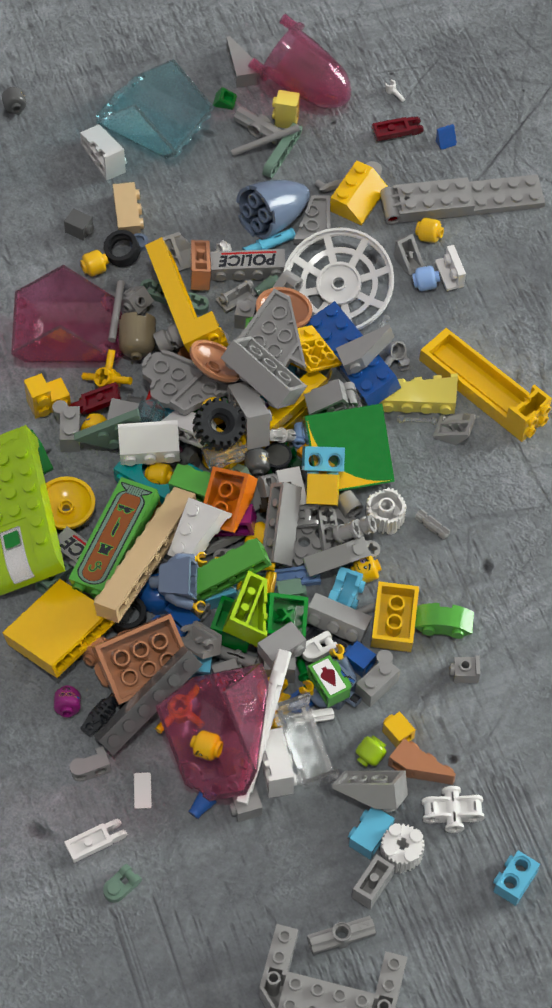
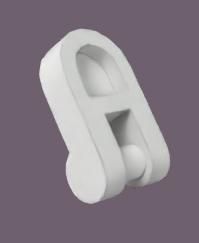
(315, 651)

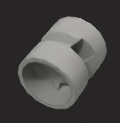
(168, 339)

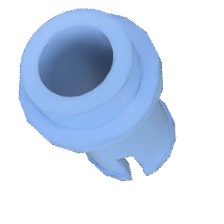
(300, 436)

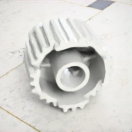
(387, 510)
(403, 837)

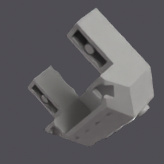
(291, 990)

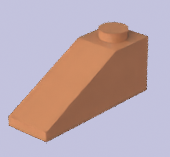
(200, 265)

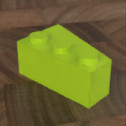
(248, 611)

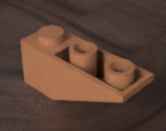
(419, 764)

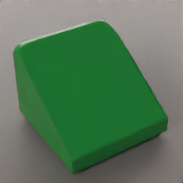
(224, 99)

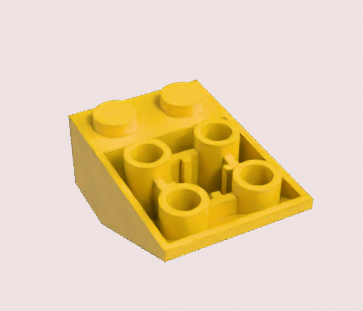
(316, 351)

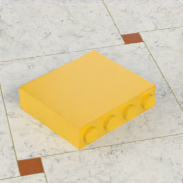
(57, 628)

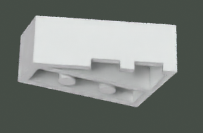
(104, 151)
(197, 527)
(278, 765)

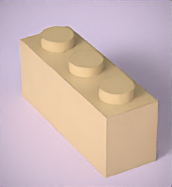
(127, 208)

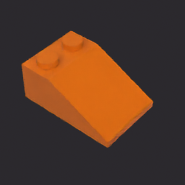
(230, 492)

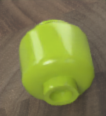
(370, 751)

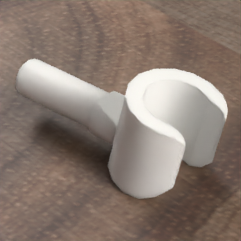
(391, 89)

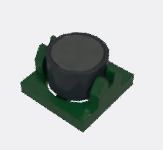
(282, 457)

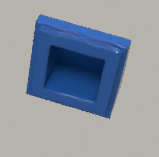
(446, 137)

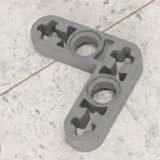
(332, 521)

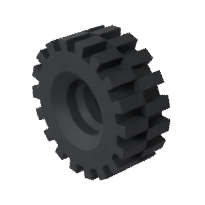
(225, 412)

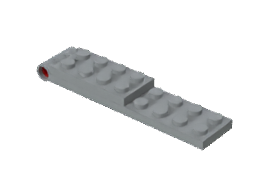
(460, 198)

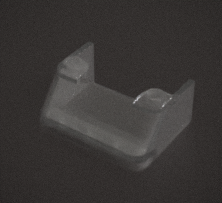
(305, 742)

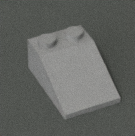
(374, 788)

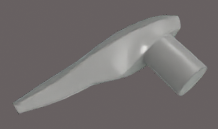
(327, 187)

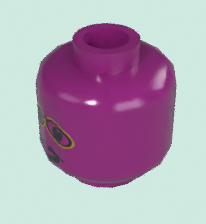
(67, 701)

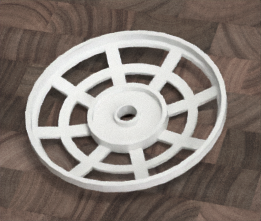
(344, 272)

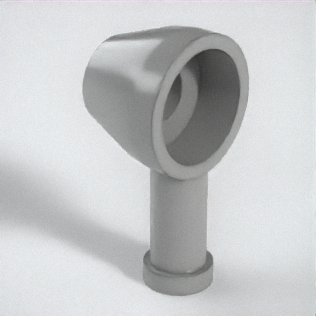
(398, 352)

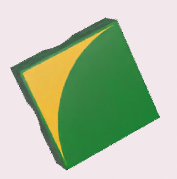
(365, 442)

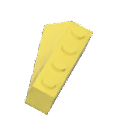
(424, 396)

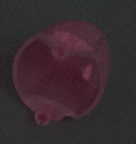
(305, 68)

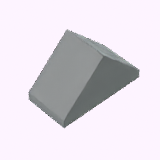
(407, 254)

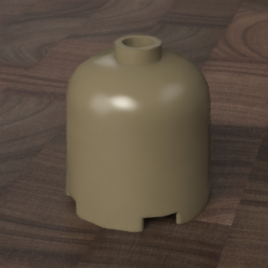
(136, 335)

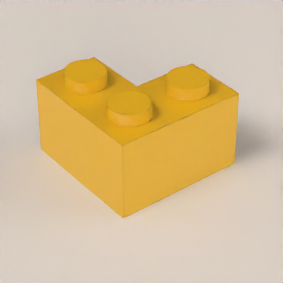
(42, 395)

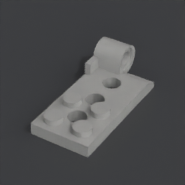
(345, 511)

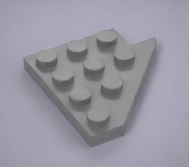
(277, 330)

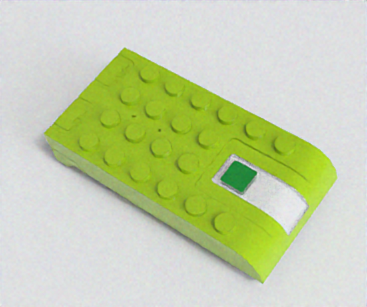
(27, 525)

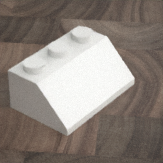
(149, 442)

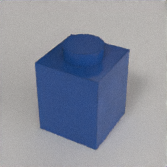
(360, 658)

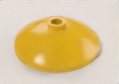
(73, 495)

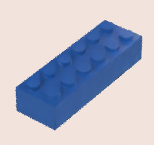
(373, 382)

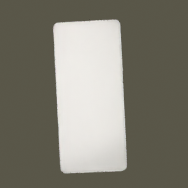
(142, 790)

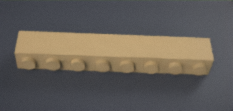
(142, 558)

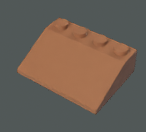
(137, 655)

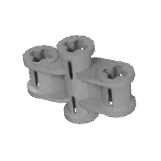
(354, 529)

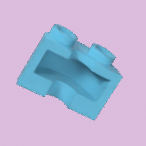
(347, 586)

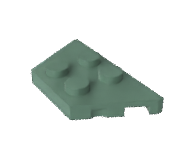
(106, 433)

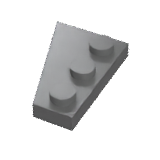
(315, 218)

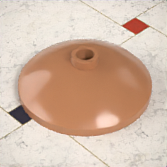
(301, 305)
(207, 358)

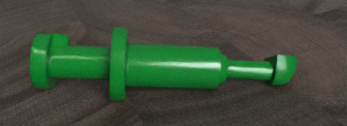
(302, 670)

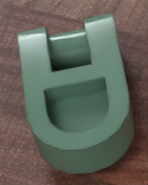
(115, 890)

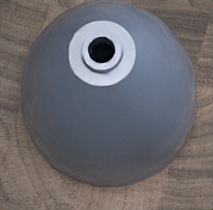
(271, 206)

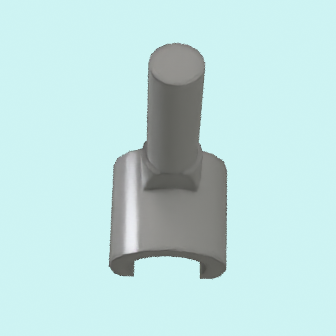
(403, 364)

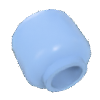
(426, 278)

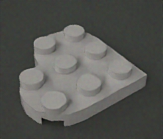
(167, 374)

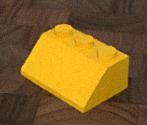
(357, 193)

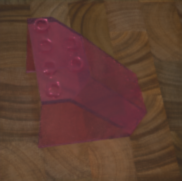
(63, 320)
(227, 705)

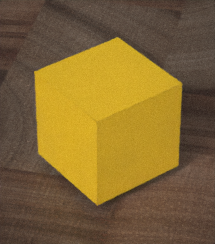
(322, 489)

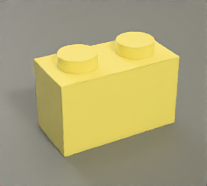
(285, 108)

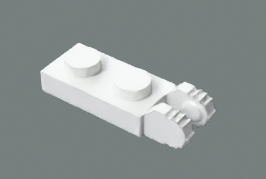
(94, 840)

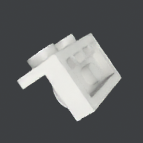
(451, 269)

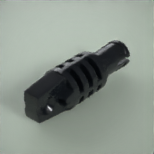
(99, 715)

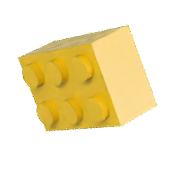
(394, 616)

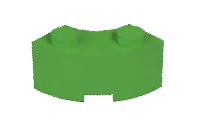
(447, 621)

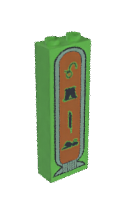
(114, 535)

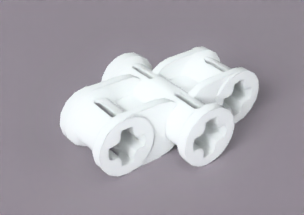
(452, 805)

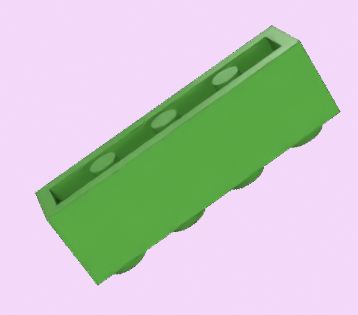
(231, 568)

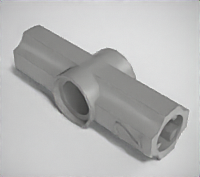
(257, 124)
(327, 938)

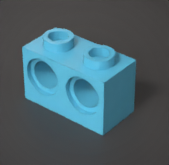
(323, 455)
(519, 879)

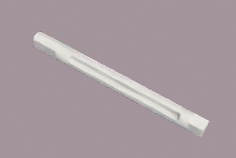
(274, 690)

